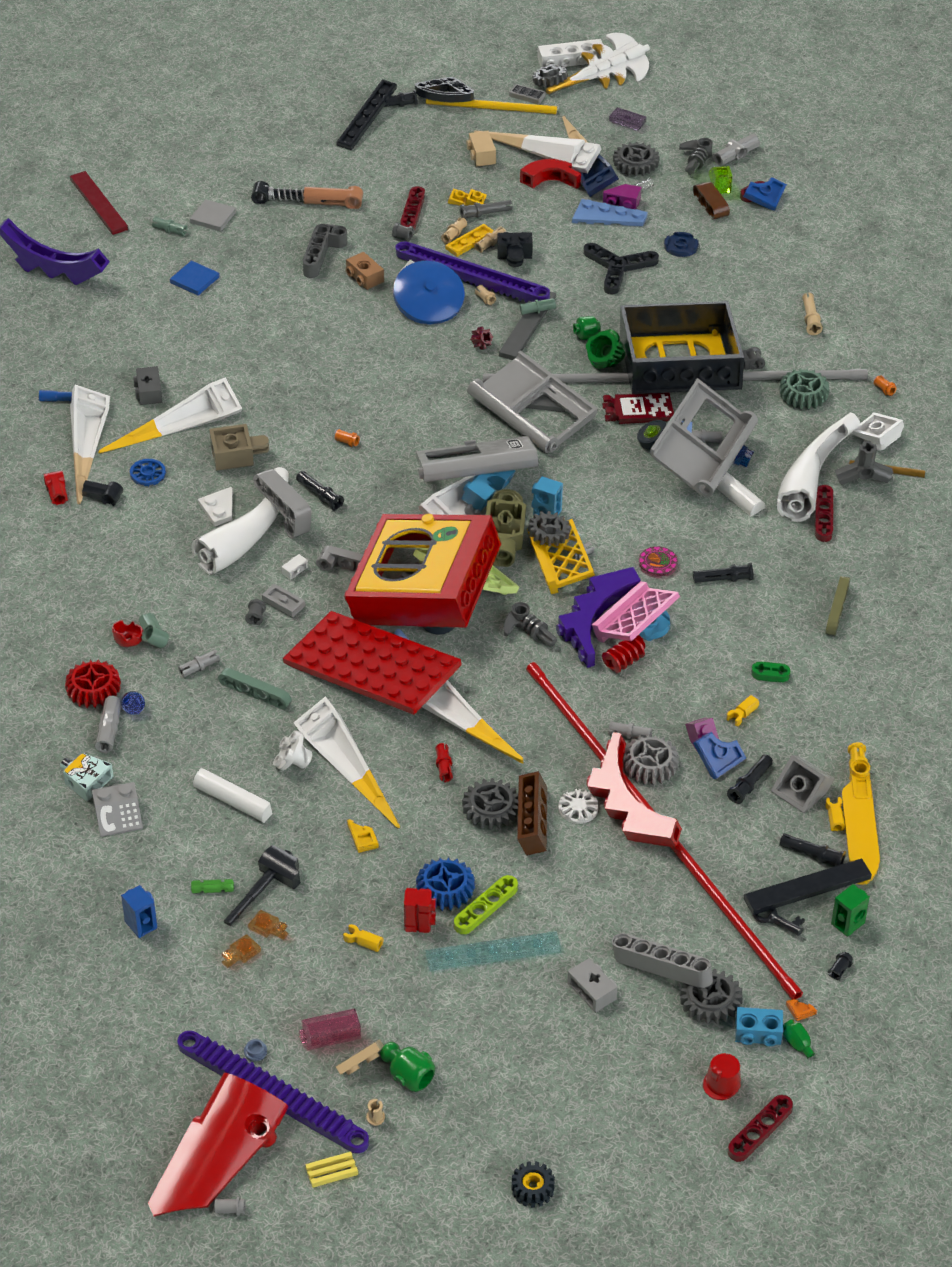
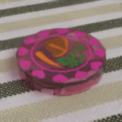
(658, 562)

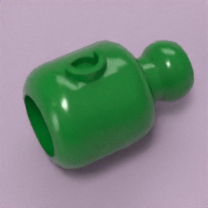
(409, 1066)

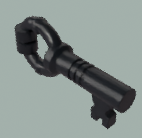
(773, 917)

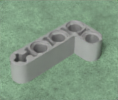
(286, 501)

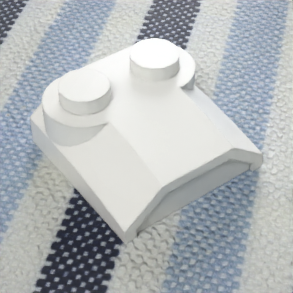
(880, 430)

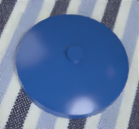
(428, 292)

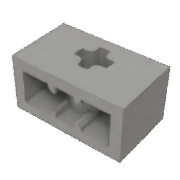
(592, 985)

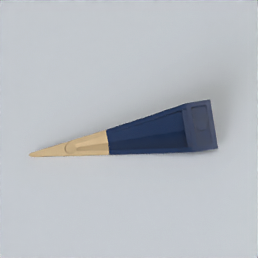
(601, 172)

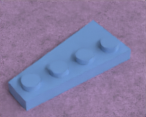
(598, 212)

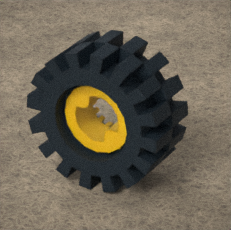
(539, 1194)

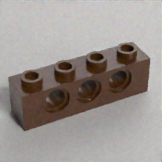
(532, 813)

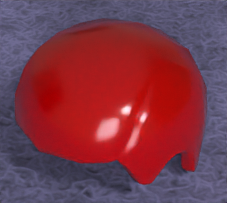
(122, 633)

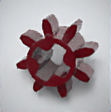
(481, 338)

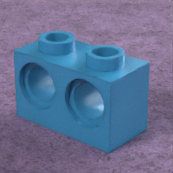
(547, 496)
(763, 1026)

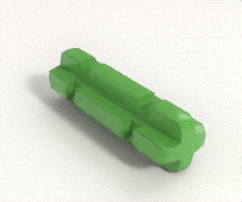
(212, 886)

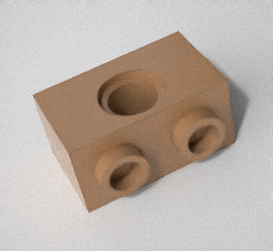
(364, 270)

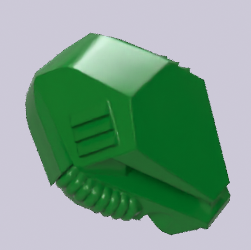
(605, 349)

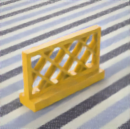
(549, 570)

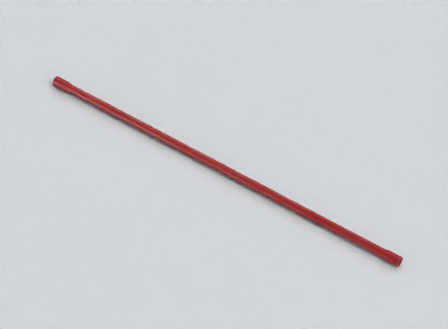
(785, 981)

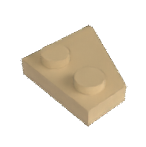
(369, 1053)

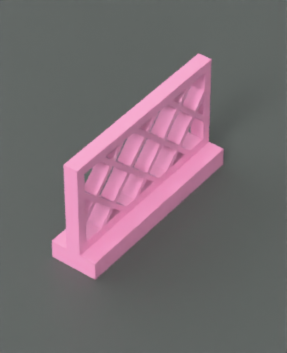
(625, 611)

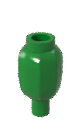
(798, 1037)

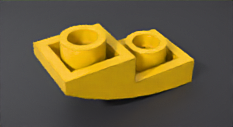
(461, 198)

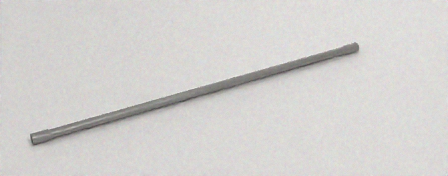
(852, 374)

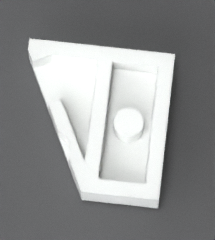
(218, 506)

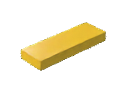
(468, 240)

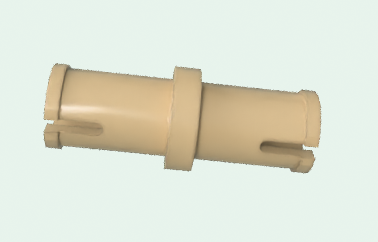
(454, 230)
(489, 240)

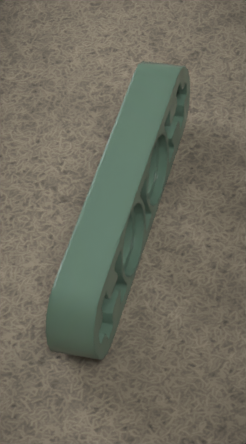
(237, 681)

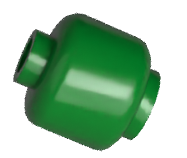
(586, 327)

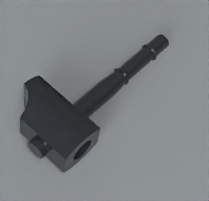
(275, 865)

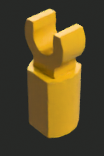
(743, 710)
(835, 814)
(363, 938)

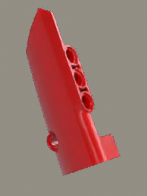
(218, 1145)

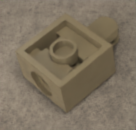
(234, 447)

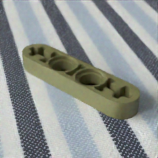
(837, 606)

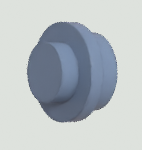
(255, 1050)

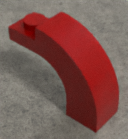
(549, 169)

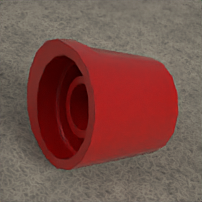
(722, 1077)

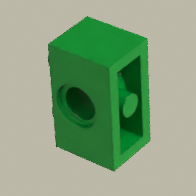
(850, 910)

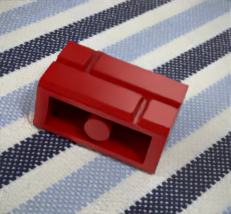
(419, 910)

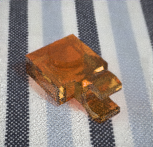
(267, 924)
(242, 949)

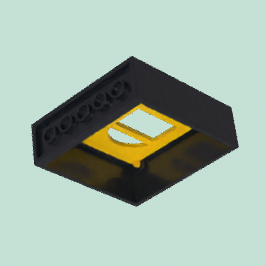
(681, 324)

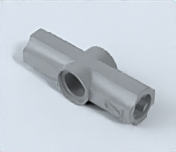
(736, 149)

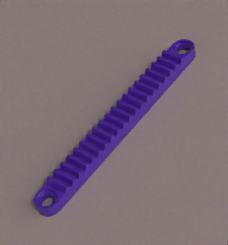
(476, 273)
(300, 1107)

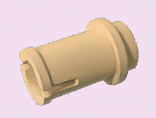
(485, 295)
(375, 1114)

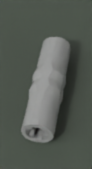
(108, 724)

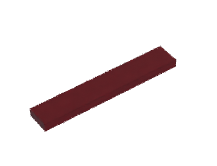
(99, 202)

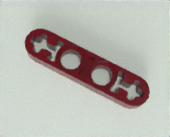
(413, 209)
(824, 513)
(760, 1128)

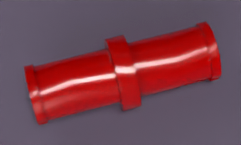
(444, 762)

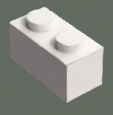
(294, 566)

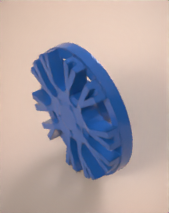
(147, 472)

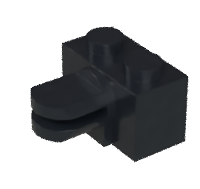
(514, 247)

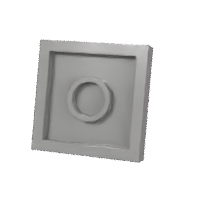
(213, 215)

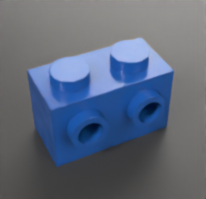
(139, 911)

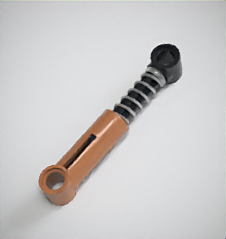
(348, 197)

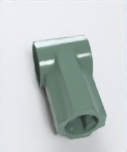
(152, 631)

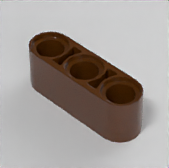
(711, 199)

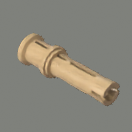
(812, 318)

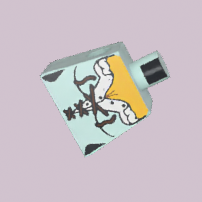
(86, 774)

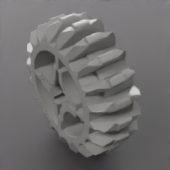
(649, 763)

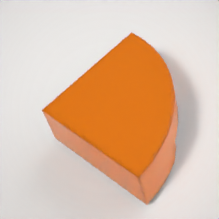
(800, 1010)

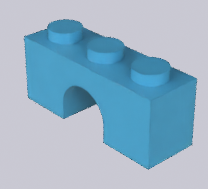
(481, 488)

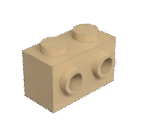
(481, 148)

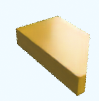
(362, 836)

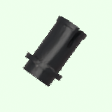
(842, 962)

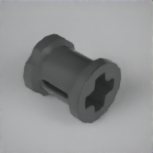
(403, 231)
(256, 609)

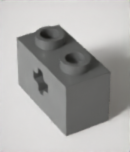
(148, 385)

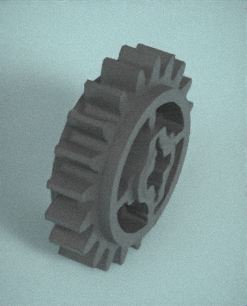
(636, 158)
(491, 803)
(713, 1001)

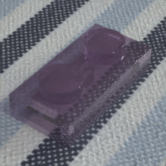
(627, 118)

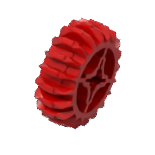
(80, 680)

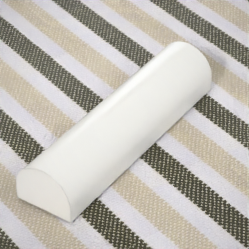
(740, 495)
(232, 795)

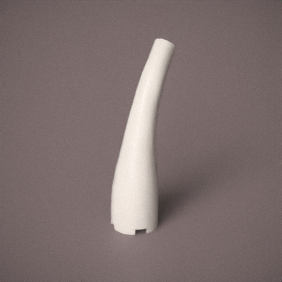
(800, 484)
(231, 541)

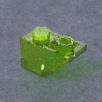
(721, 178)

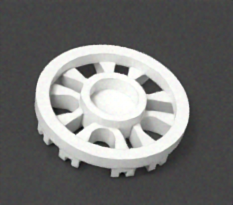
(578, 806)

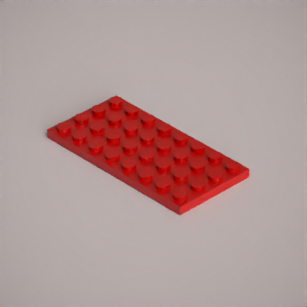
(372, 662)

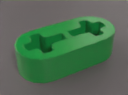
(770, 672)

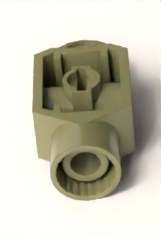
(509, 519)

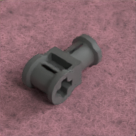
(750, 358)

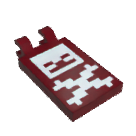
(638, 407)

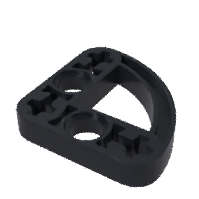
(436, 89)

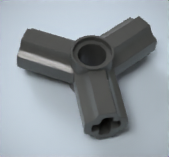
(864, 466)

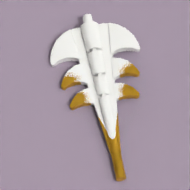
(627, 55)

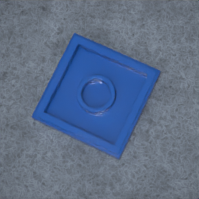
(194, 278)

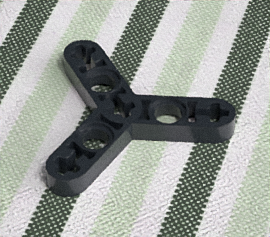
(618, 265)

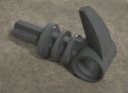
(702, 151)
(521, 618)

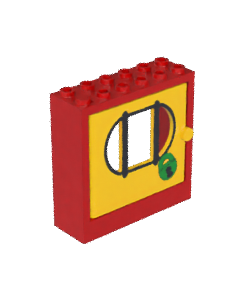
(445, 583)

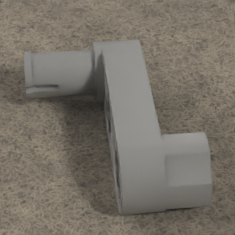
(339, 557)

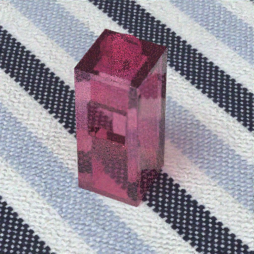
(330, 1029)

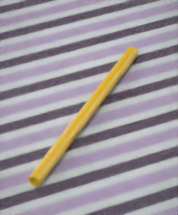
(500, 106)

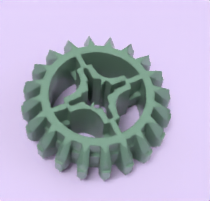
(804, 388)

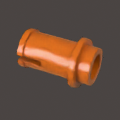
(887, 387)
(348, 438)

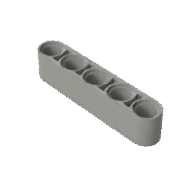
(662, 960)

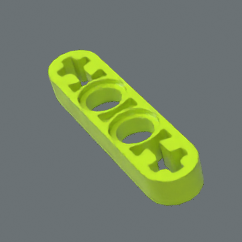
(483, 903)

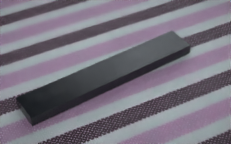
(366, 114)
(807, 886)

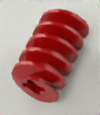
(624, 654)

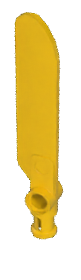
(859, 812)

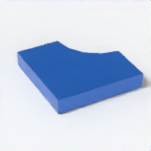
(766, 193)
(718, 755)

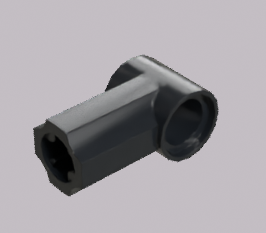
(106, 493)

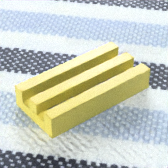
(331, 1165)

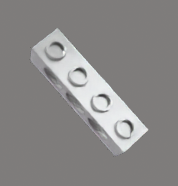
(566, 53)

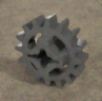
(550, 75)
(547, 528)

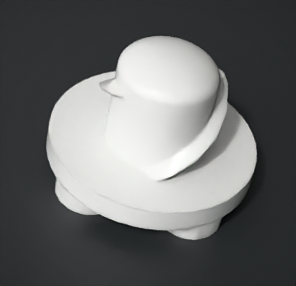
(292, 752)

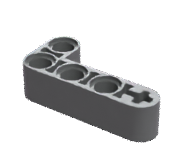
(322, 237)

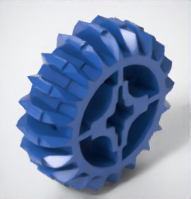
(456, 877)

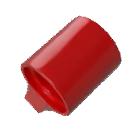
(56, 486)

